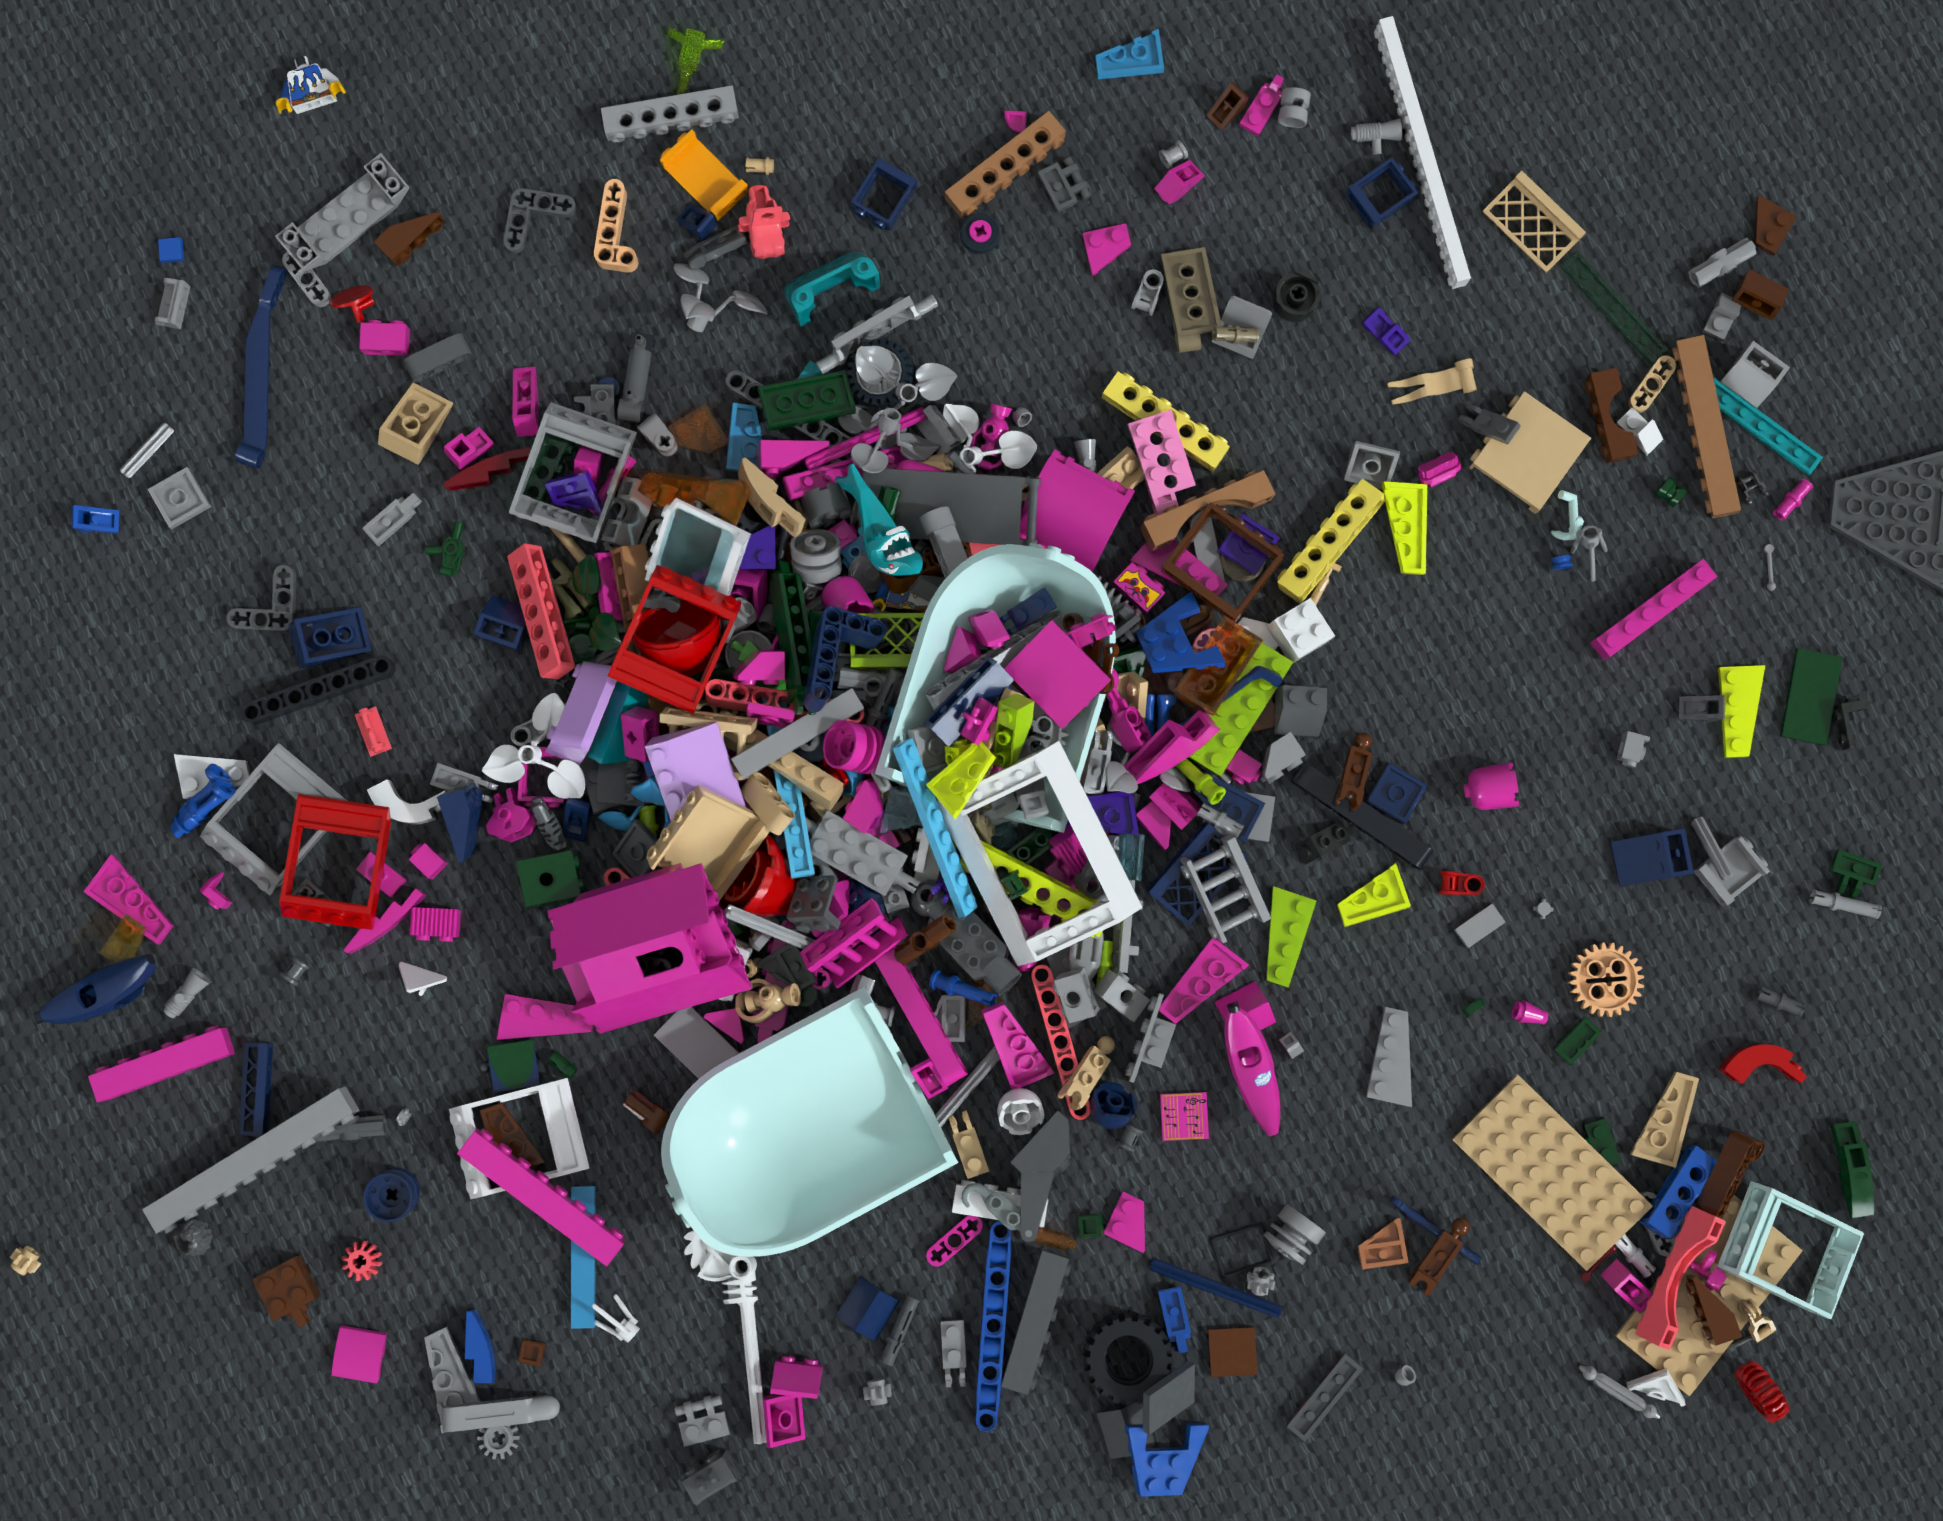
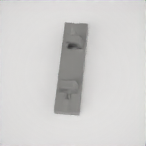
(1121, 944)

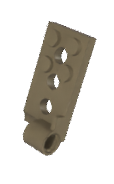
(1186, 327)

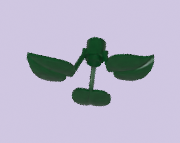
(587, 581)

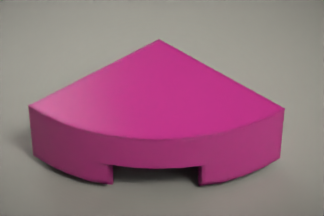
(1016, 120)

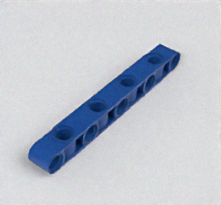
(993, 1340)

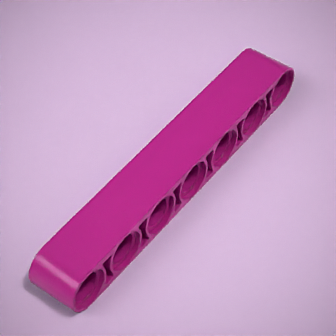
(921, 1018)

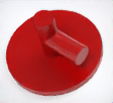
(356, 297)

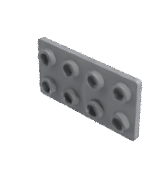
(1154, 1042)

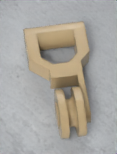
(1755, 1319)

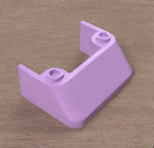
(582, 712)

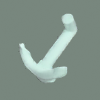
(1575, 522)

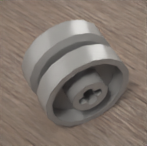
(816, 556)

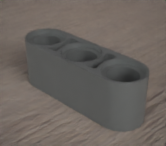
(437, 356)

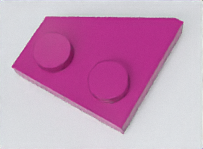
(1105, 245)
(1128, 1222)

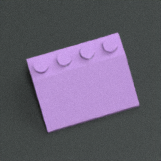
(690, 759)

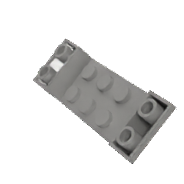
(345, 216)

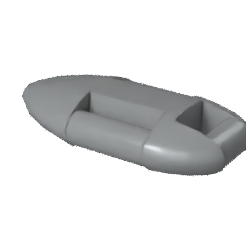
(1087, 954)

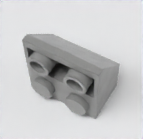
(1754, 374)
(1281, 755)

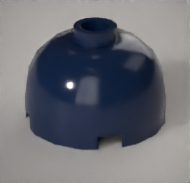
(1112, 1105)

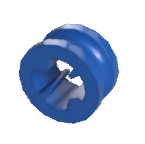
(1561, 562)

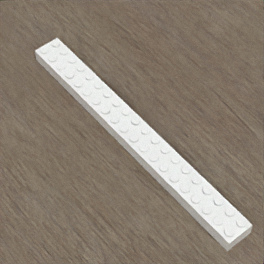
(1422, 153)

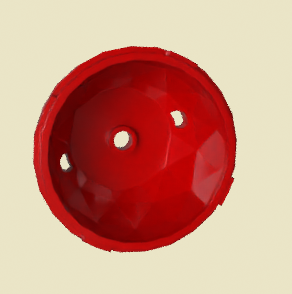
(678, 639)

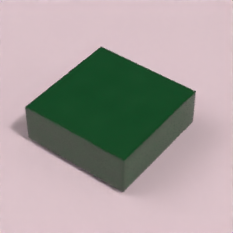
(1090, 1226)

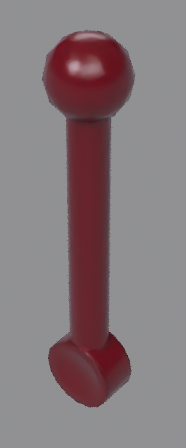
(1585, 1276)

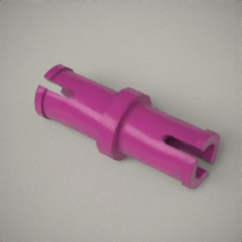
(1792, 499)

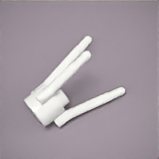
(625, 1329)

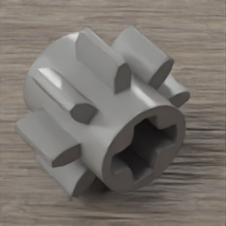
(1260, 1281)
(877, 1392)

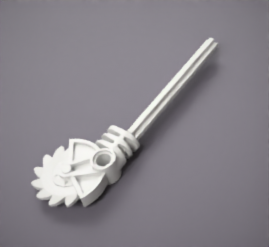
(720, 1267)

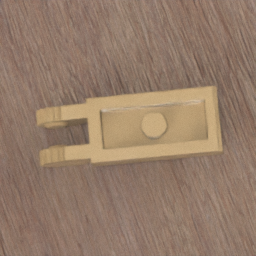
(969, 1148)

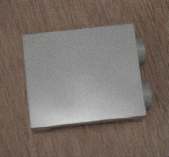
(1744, 864)

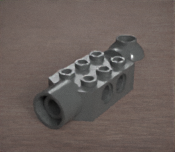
(972, 944)

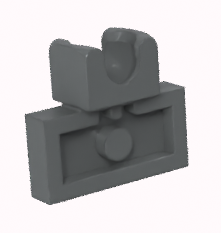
(600, 402)

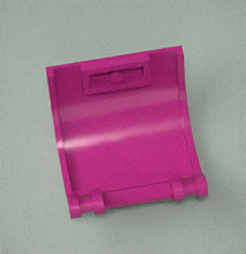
(1076, 509)

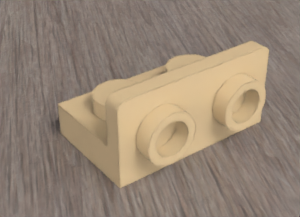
(1124, 469)
(1133, 690)

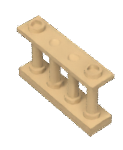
(740, 725)

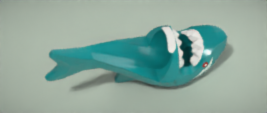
(883, 541)

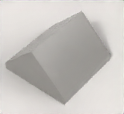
(1371, 463)

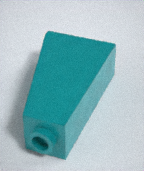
(608, 740)

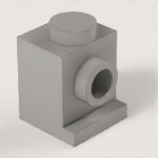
(1632, 748)

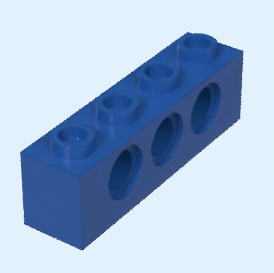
(1668, 1196)

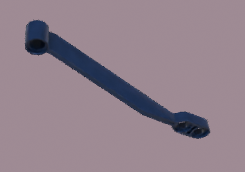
(257, 374)

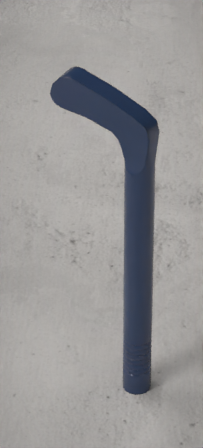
(1256, 673)
(1432, 1228)

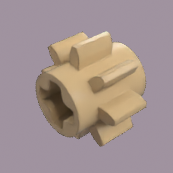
(25, 1260)

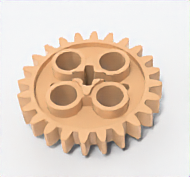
(1607, 999)

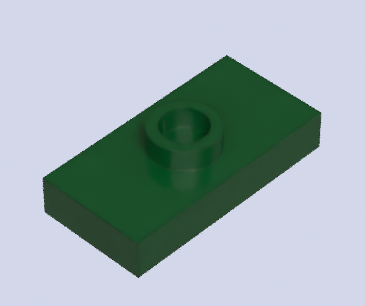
(1577, 1040)

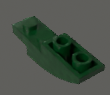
(1026, 850)
(1856, 1170)

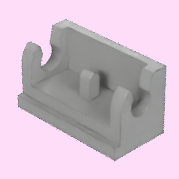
(173, 303)

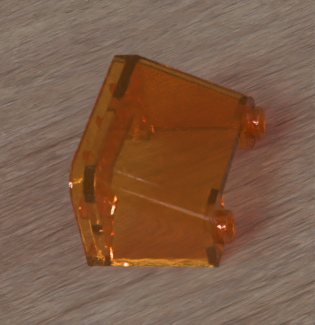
(721, 494)

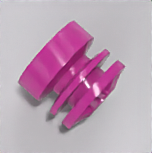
(853, 746)

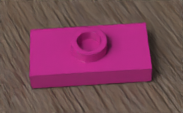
(391, 880)

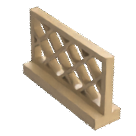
(1544, 205)

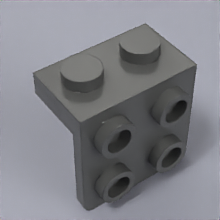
(811, 904)

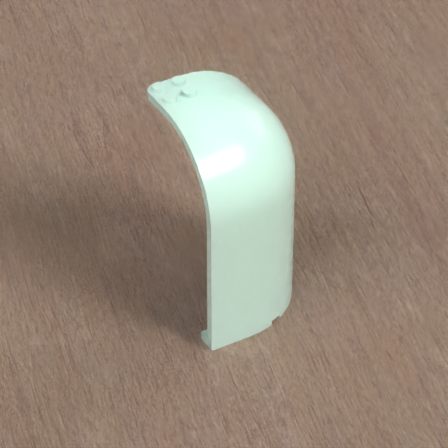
(998, 581)
(801, 1134)

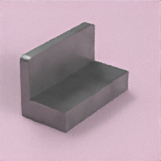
(938, 430)

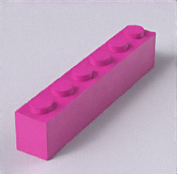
(1653, 609)
(162, 1064)

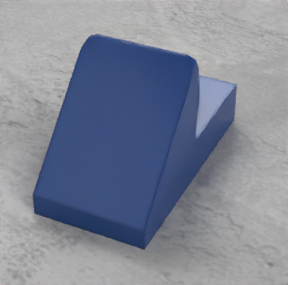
(95, 519)

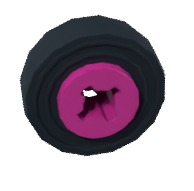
(978, 241)

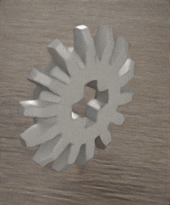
(497, 1448)

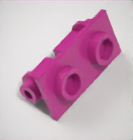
(1099, 626)

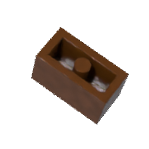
(1760, 294)

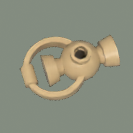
(770, 998)

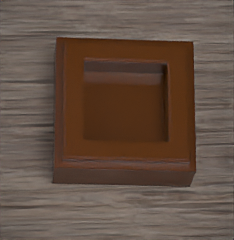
(531, 1352)

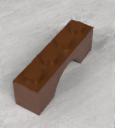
(1616, 442)

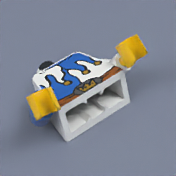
(308, 87)
(901, 601)

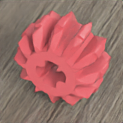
(359, 1251)

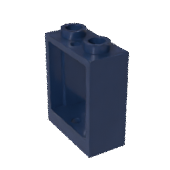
(894, 175)
(1364, 205)

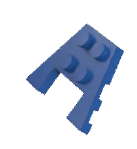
(1167, 644)
(1164, 1469)

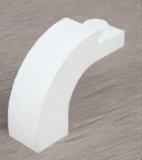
(386, 795)

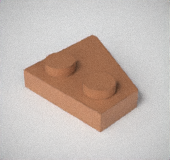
(1384, 1248)

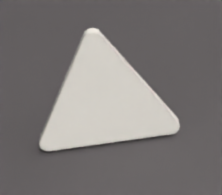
(419, 978)

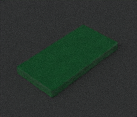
(806, 400)
(1811, 697)

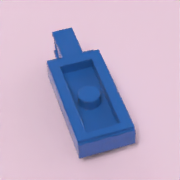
(1175, 1316)

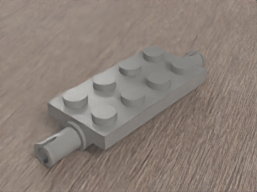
(881, 323)
(858, 854)

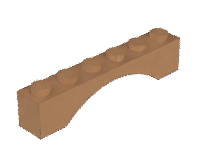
(1247, 493)

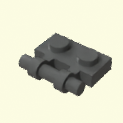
(1058, 188)

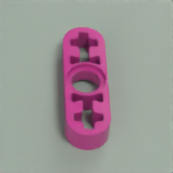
(937, 1247)

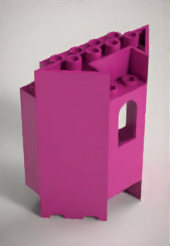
(613, 924)

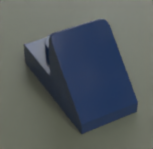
(577, 819)

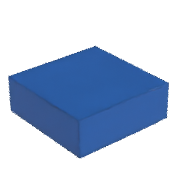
(171, 250)

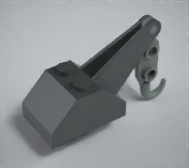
(1037, 1164)

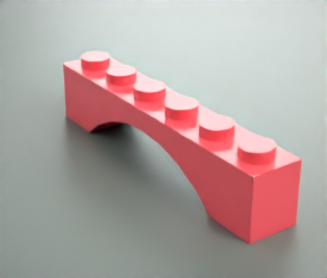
(1659, 1320)

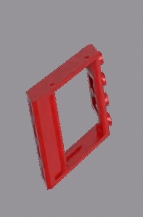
(658, 679)
(343, 818)

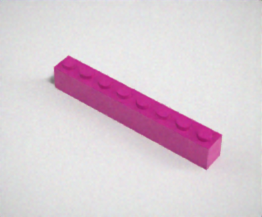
(541, 1196)

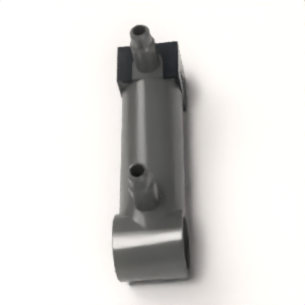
(632, 401)

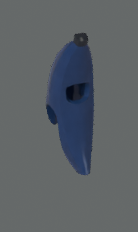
(99, 992)

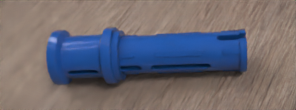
(954, 986)

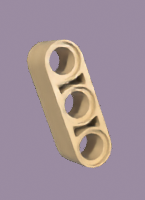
(767, 803)

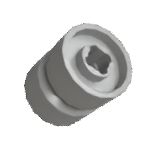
(1294, 104)

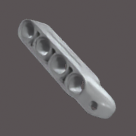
(499, 1412)

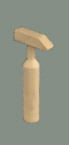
(1323, 583)

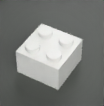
(1300, 631)

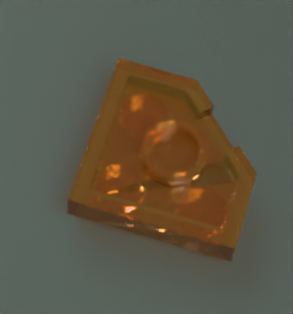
(699, 431)

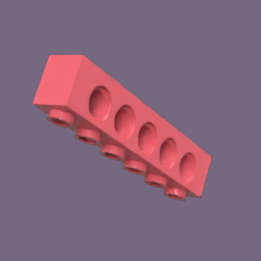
(541, 611)

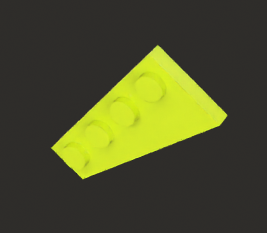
(1408, 521)
(1742, 693)

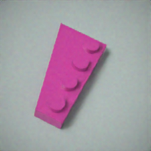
(1187, 562)
(123, 895)
(1206, 975)
(537, 1017)

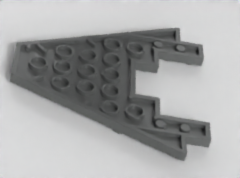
(1896, 514)

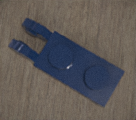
(1029, 611)

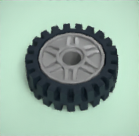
(883, 393)

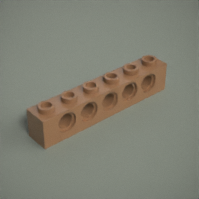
(1044, 126)

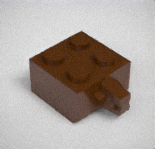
(288, 1290)

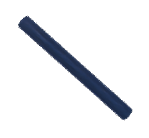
(1215, 1287)

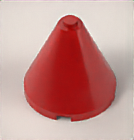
(763, 884)

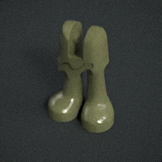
(572, 610)

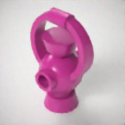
(991, 431)

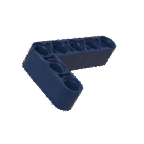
(831, 627)

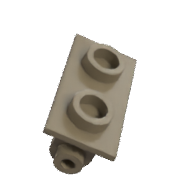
(982, 825)

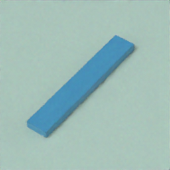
(583, 1269)

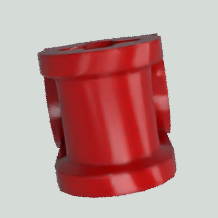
(1458, 884)

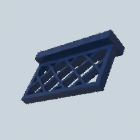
(1172, 870)

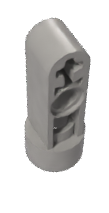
(941, 531)

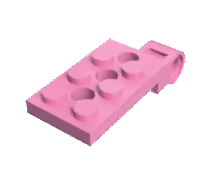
(1147, 453)

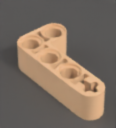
(614, 225)

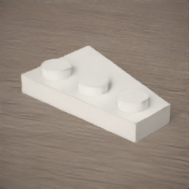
(193, 777)

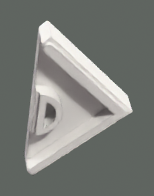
(1659, 1386)

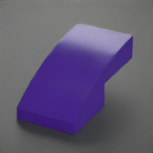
(1386, 332)

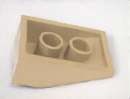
(414, 423)

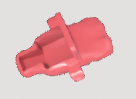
(764, 224)

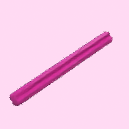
(867, 438)

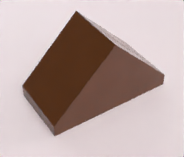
(1228, 106)

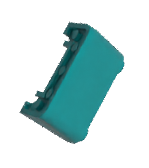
(851, 265)

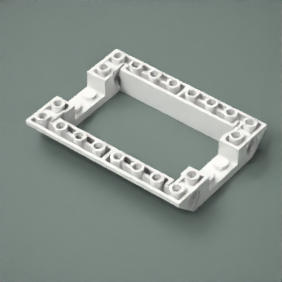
(1121, 896)

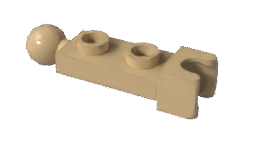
(1088, 1073)

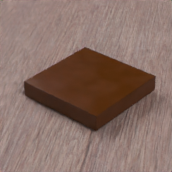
(1232, 1351)

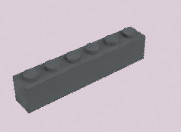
(1034, 1322)

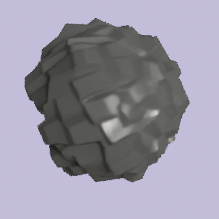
(193, 1237)

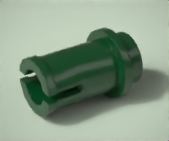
(563, 1065)

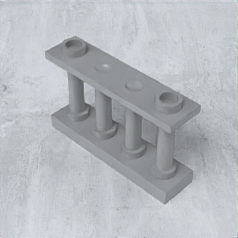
(1248, 888)

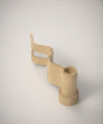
(1439, 382)

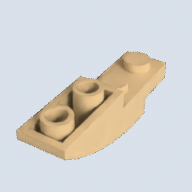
(766, 502)

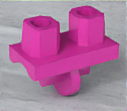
(979, 720)

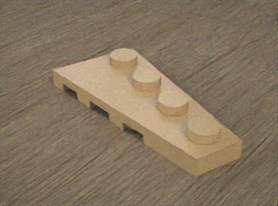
(1667, 1124)

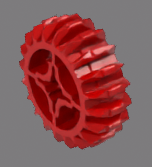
(1762, 1391)

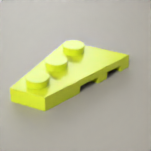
(961, 777)
(1377, 898)

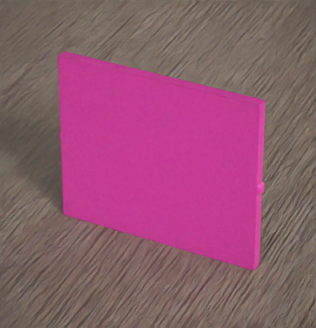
(1057, 674)

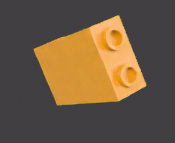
(703, 175)

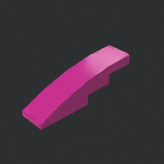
(391, 918)

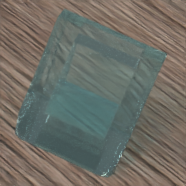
(1004, 836)

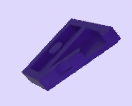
(575, 491)
(760, 551)

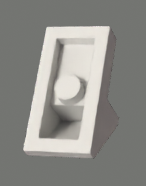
(1646, 434)

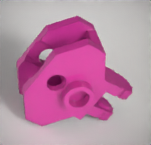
(510, 818)

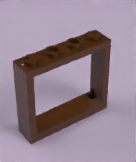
(1238, 527)

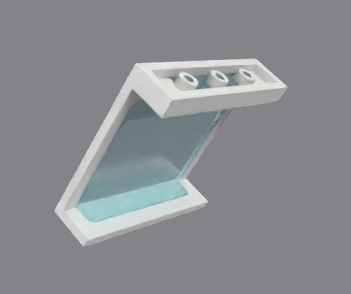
(698, 546)

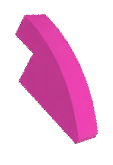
(1171, 746)

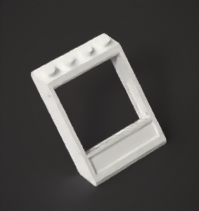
(560, 1123)

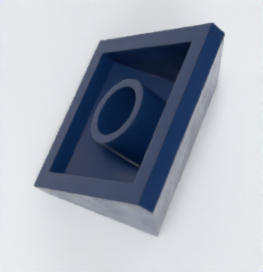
(867, 1308)

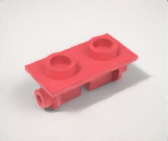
(373, 731)

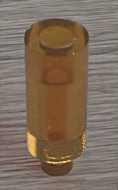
(1054, 1239)

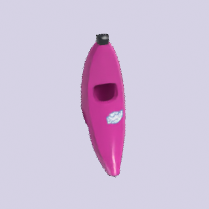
(1252, 1068)

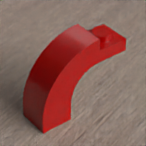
(1746, 1059)

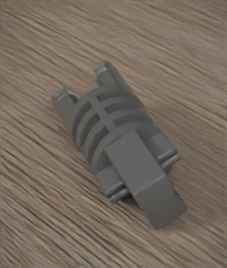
(548, 824)

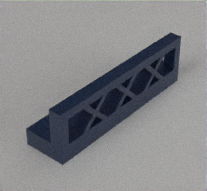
(262, 1089)

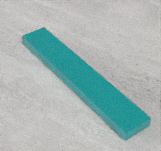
(1766, 429)

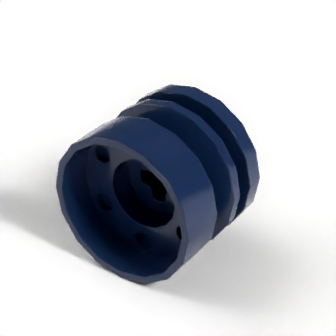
(380, 1202)

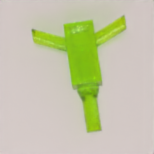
(690, 54)

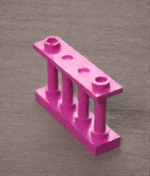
(851, 929)

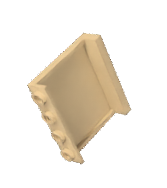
(1536, 454)
(710, 833)

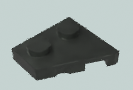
(788, 966)

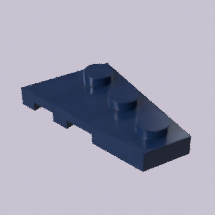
(1238, 806)

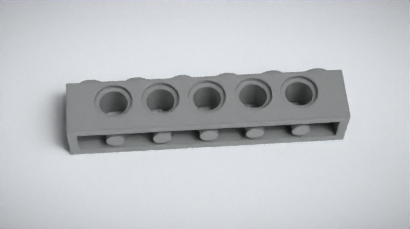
(658, 108)

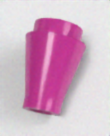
(1528, 1013)

